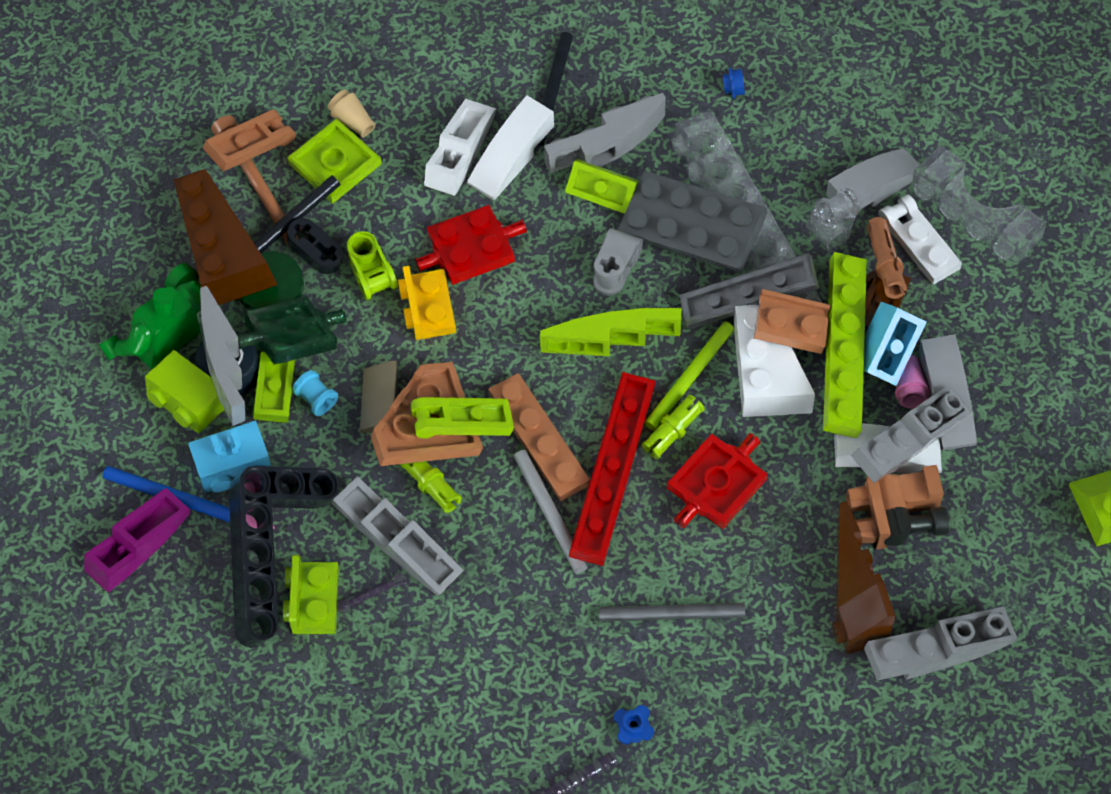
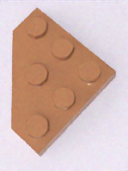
(395, 434)

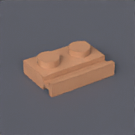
(791, 321)

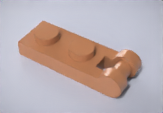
(248, 140)

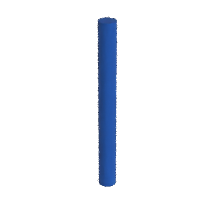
(153, 488)

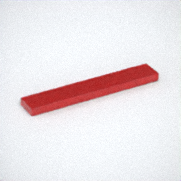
(612, 469)

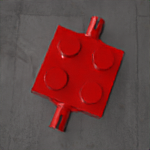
(470, 244)
(717, 481)

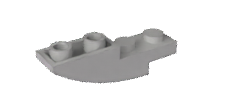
(619, 133)
(911, 434)
(942, 646)

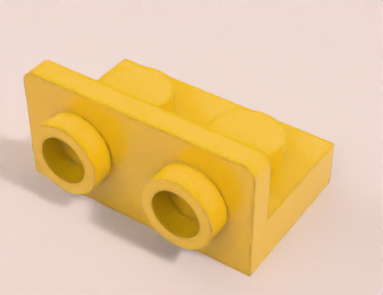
(429, 303)

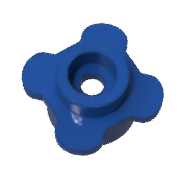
(633, 735)

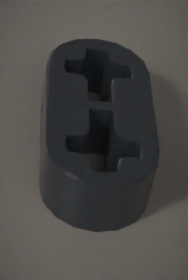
(319, 243)

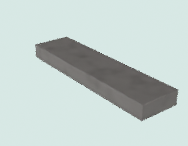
(719, 299)

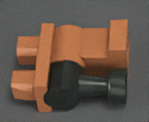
(891, 502)

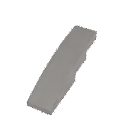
(221, 350)
(397, 536)

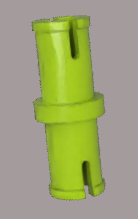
(672, 427)
(432, 482)

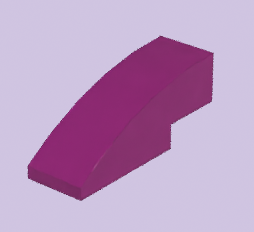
(135, 539)

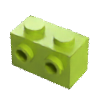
(183, 392)

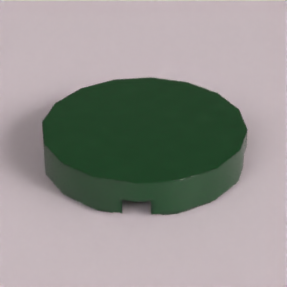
(289, 281)

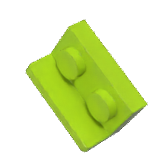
(312, 596)

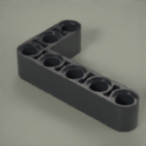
(262, 538)

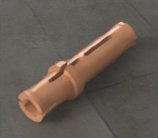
(888, 265)

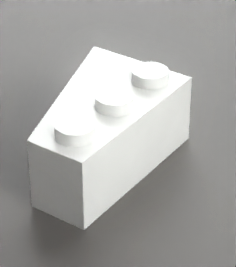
(768, 372)

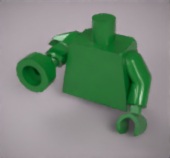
(162, 322)

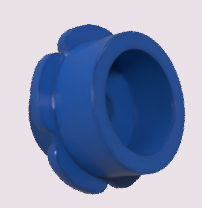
(734, 82)

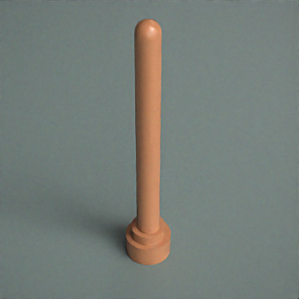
(253, 175)

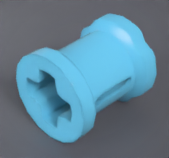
(315, 392)

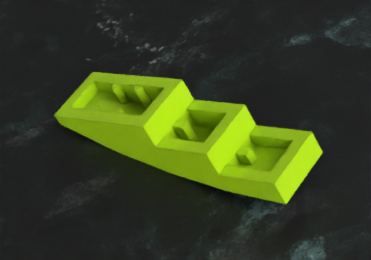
(597, 332)

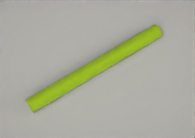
(689, 375)

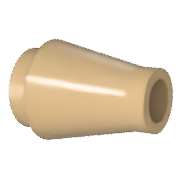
(351, 113)

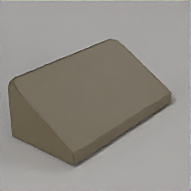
(378, 393)

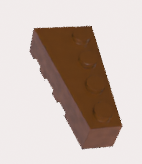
(220, 245)

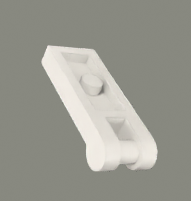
(920, 240)

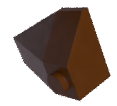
(861, 596)

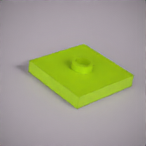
(334, 153)

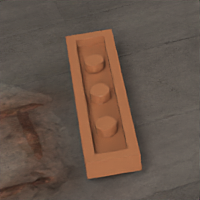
(541, 439)

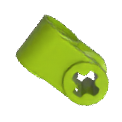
(371, 270)

